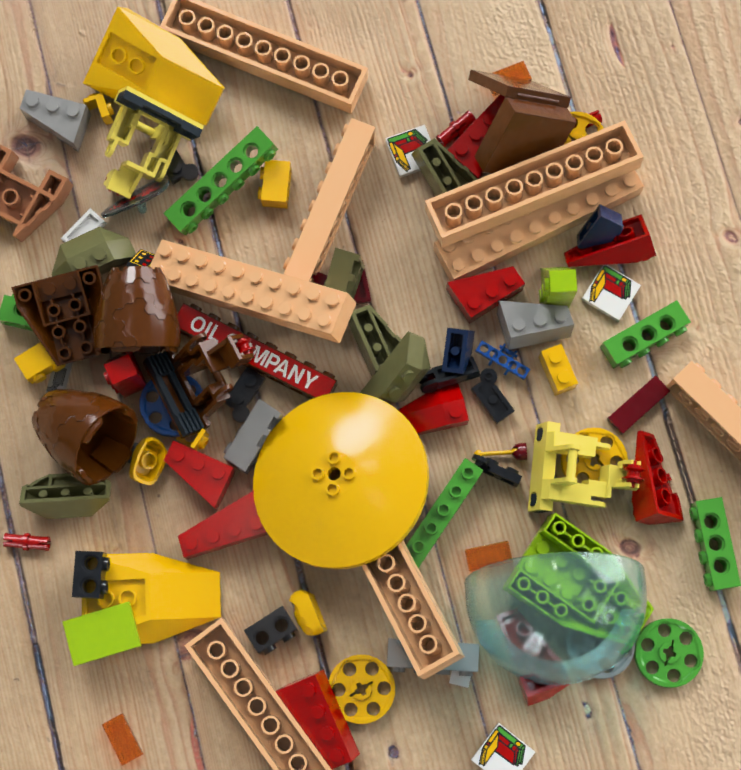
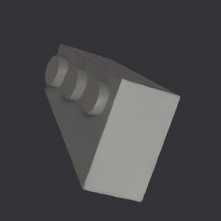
(58, 116)
(533, 323)
(251, 436)

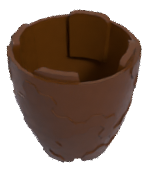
(136, 313)
(86, 432)

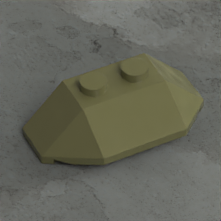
(93, 248)
(400, 370)
(64, 497)

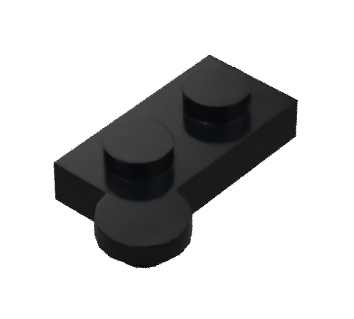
(178, 170)
(243, 393)
(491, 396)
(492, 469)

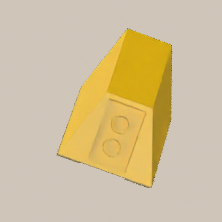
(155, 64)
(162, 591)

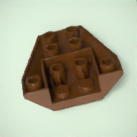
(63, 312)

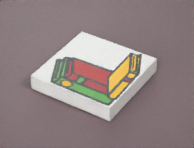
(403, 145)
(611, 292)
(502, 751)

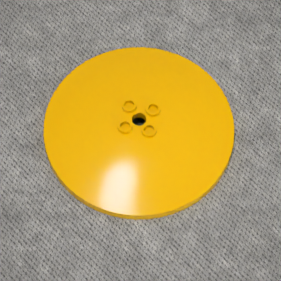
(370, 503)

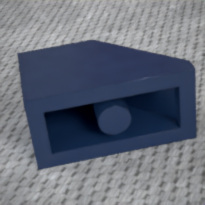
(600, 228)
(457, 350)

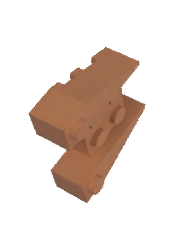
(26, 203)

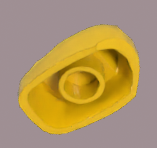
(147, 461)
(307, 613)

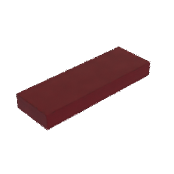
(638, 404)

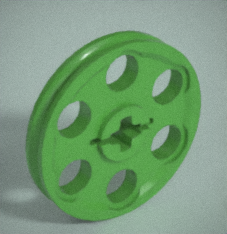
(680, 651)

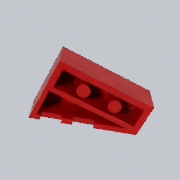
(483, 292)
(124, 374)
(201, 472)

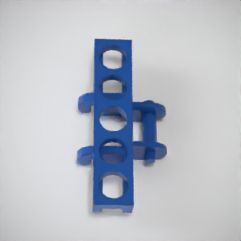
(498, 354)

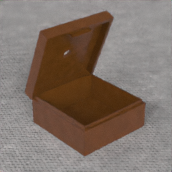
(526, 124)

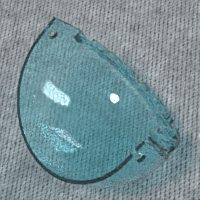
(558, 613)

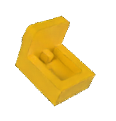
(106, 109)

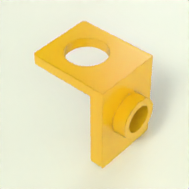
(199, 443)

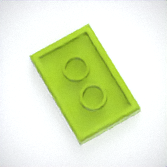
(101, 633)

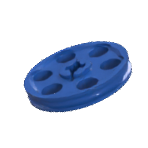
(147, 408)

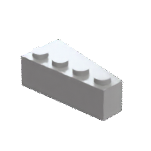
(398, 659)

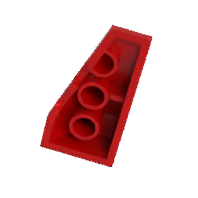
(437, 410)

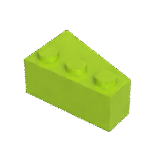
(558, 286)

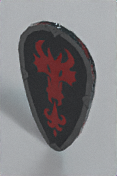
(137, 199)

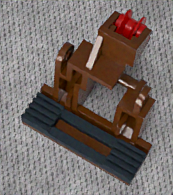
(170, 373)

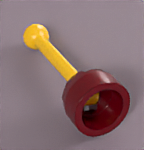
(518, 451)

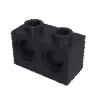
(83, 574)
(268, 625)

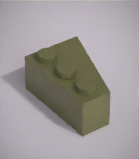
(441, 167)
(345, 271)
(372, 337)

